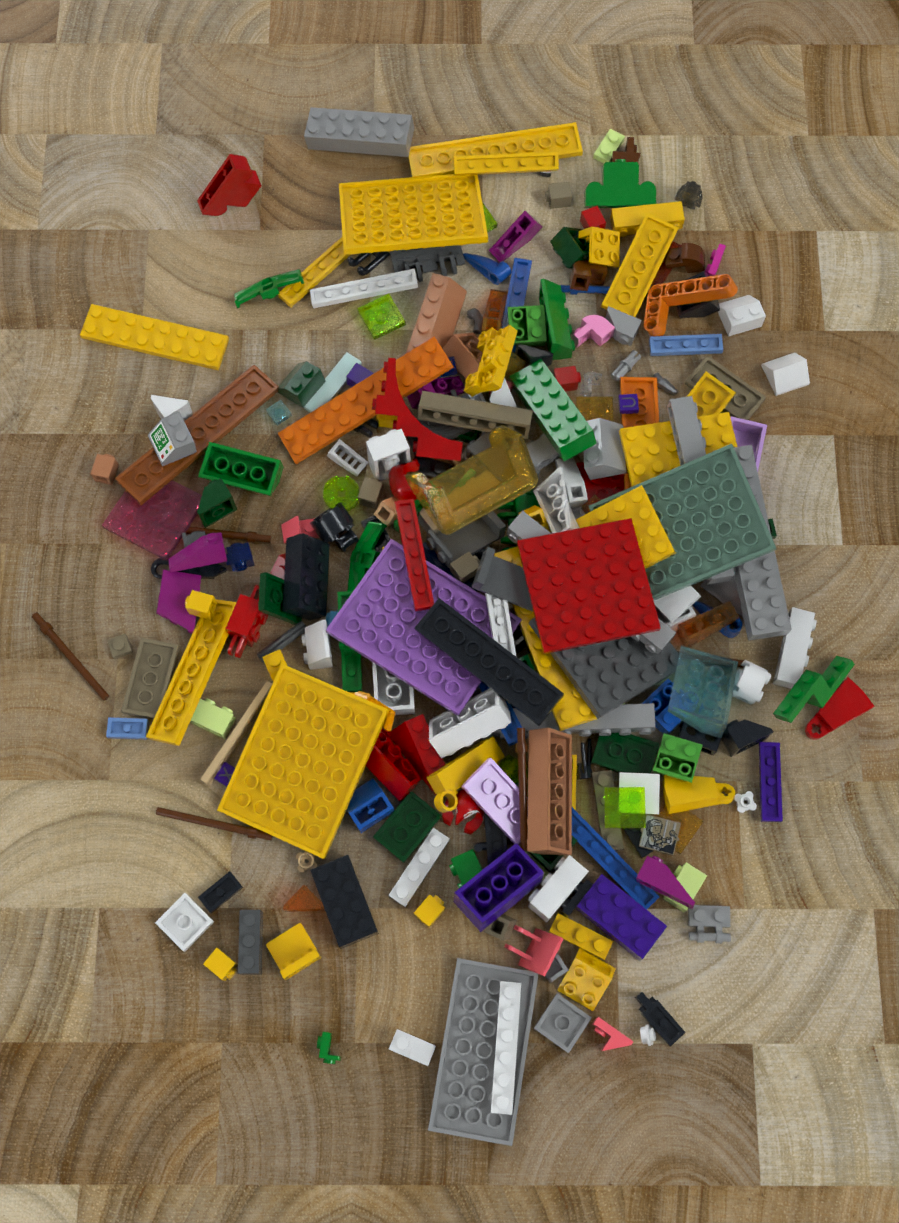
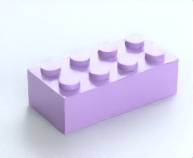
(750, 433)

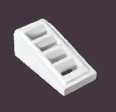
(351, 453)

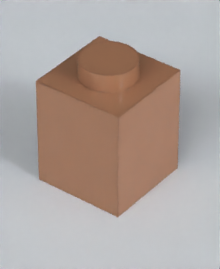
(104, 469)

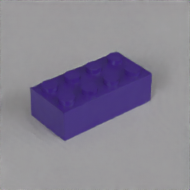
(498, 887)
(621, 917)

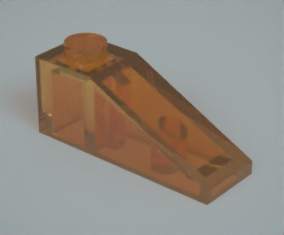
(494, 310)
(706, 624)

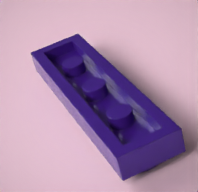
(770, 782)

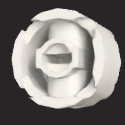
(750, 682)

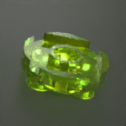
(341, 484)

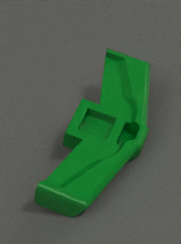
(268, 287)
(364, 554)

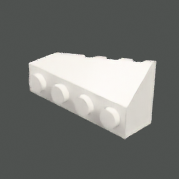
(554, 503)

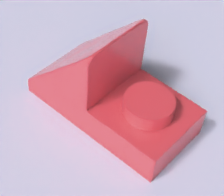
(296, 527)
(616, 1038)

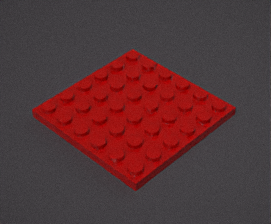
(588, 586)

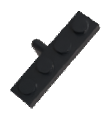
(495, 841)

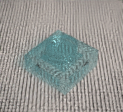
(278, 412)

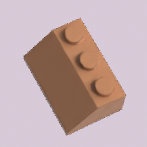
(465, 352)

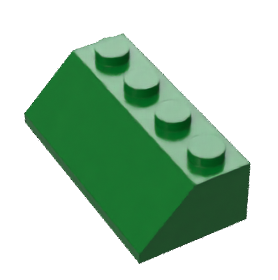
(556, 323)
(241, 469)

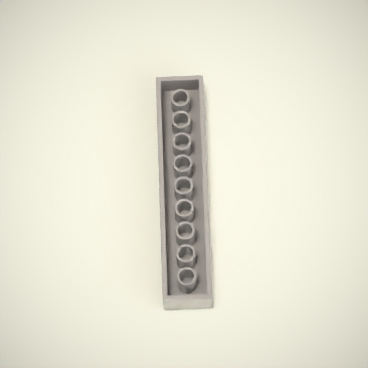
(759, 579)

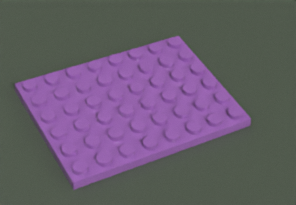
(381, 624)

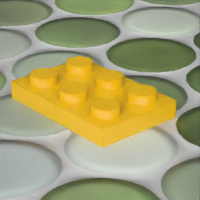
(710, 395)

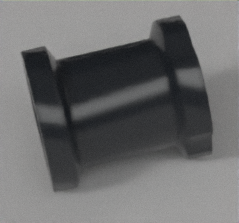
(343, 544)

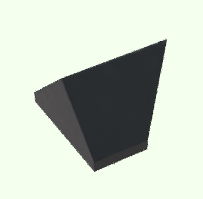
(532, 355)

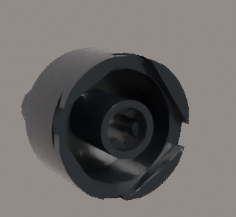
(332, 522)

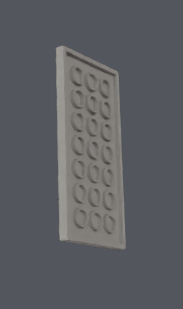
(468, 1053)

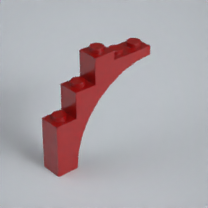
(392, 404)

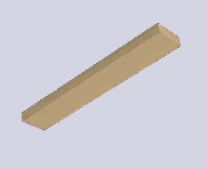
(237, 735)

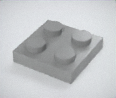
(562, 1023)

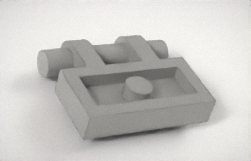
(709, 916)

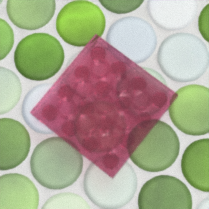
(158, 522)

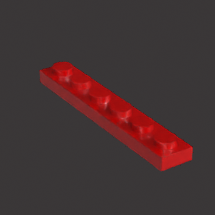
(414, 554)

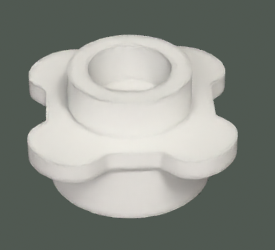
(740, 802)
(648, 1035)

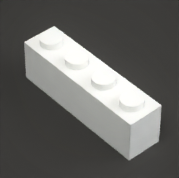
(794, 648)

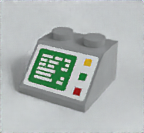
(171, 439)

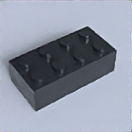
(306, 577)
(344, 902)

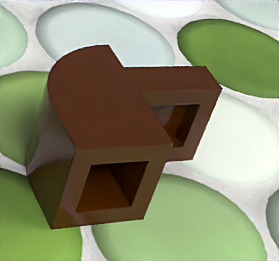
(630, 153)
(688, 255)
(585, 274)

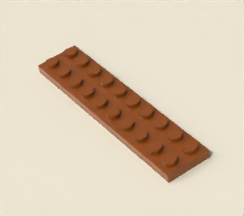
(206, 425)

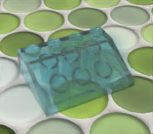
(703, 690)

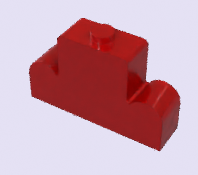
(231, 185)

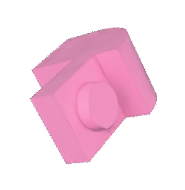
(593, 327)

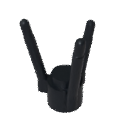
(584, 769)

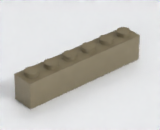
(472, 413)

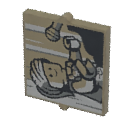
(660, 835)

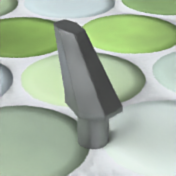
(665, 385)

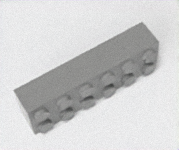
(359, 132)

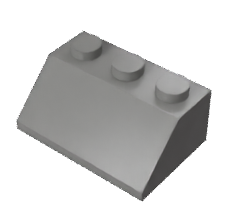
(607, 455)

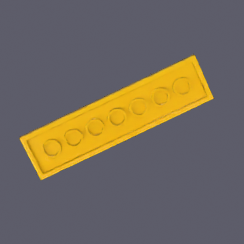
(154, 337)
(191, 676)

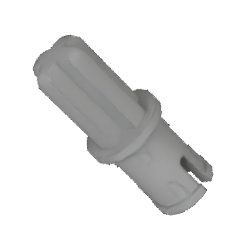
(625, 365)

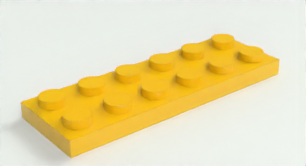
(640, 265)

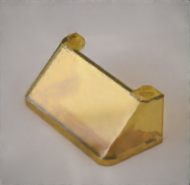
(477, 483)

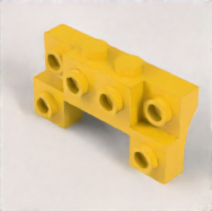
(494, 361)

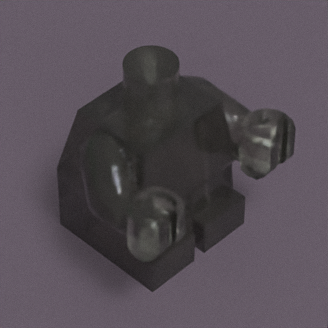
(690, 195)

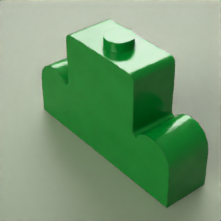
(619, 187)

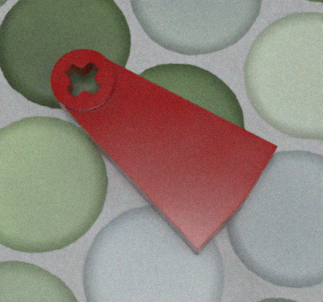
(843, 706)

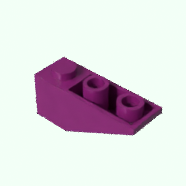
(439, 386)

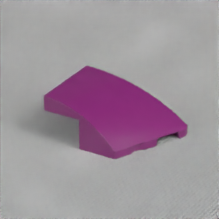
(172, 597)

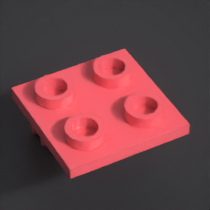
(540, 951)

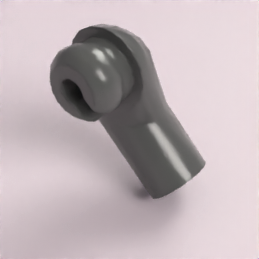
(478, 319)

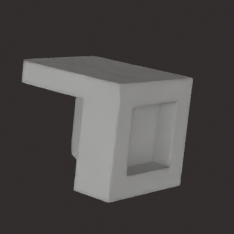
(557, 969)

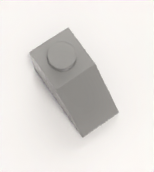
(625, 326)

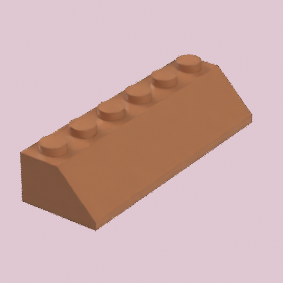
(438, 311)
(549, 792)

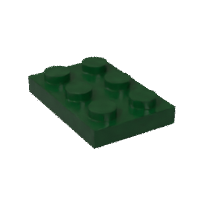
(271, 598)
(625, 753)
(407, 827)

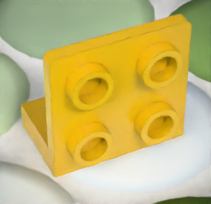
(603, 246)
(293, 951)
(586, 979)

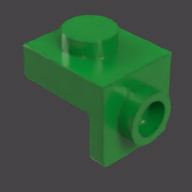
(324, 1045)

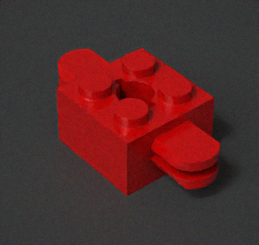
(245, 623)

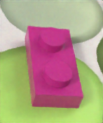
(716, 256)

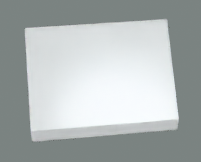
(787, 373)
(167, 406)

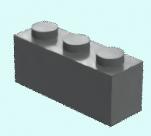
(250, 942)

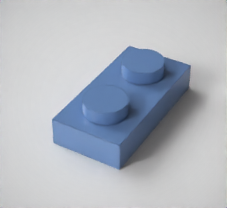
(127, 728)

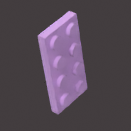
(496, 797)

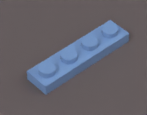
(686, 344)

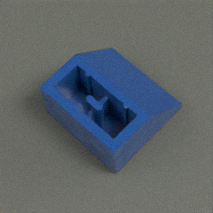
(664, 720)
(369, 806)

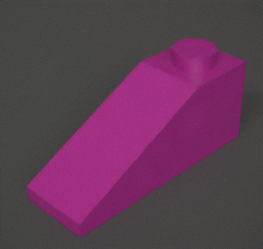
(516, 236)
(202, 552)
(660, 879)

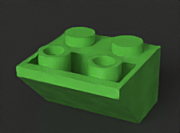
(529, 323)
(677, 758)

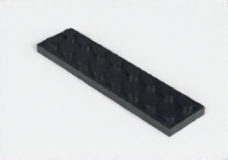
(489, 662)

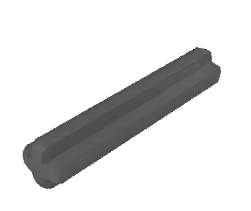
(283, 640)

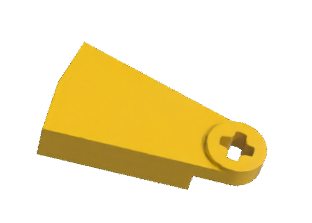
(700, 793)

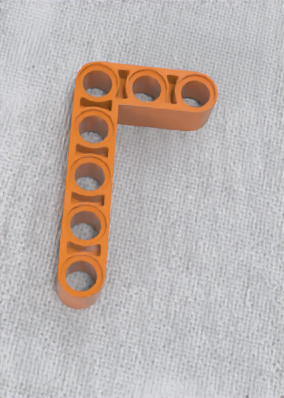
(683, 292)

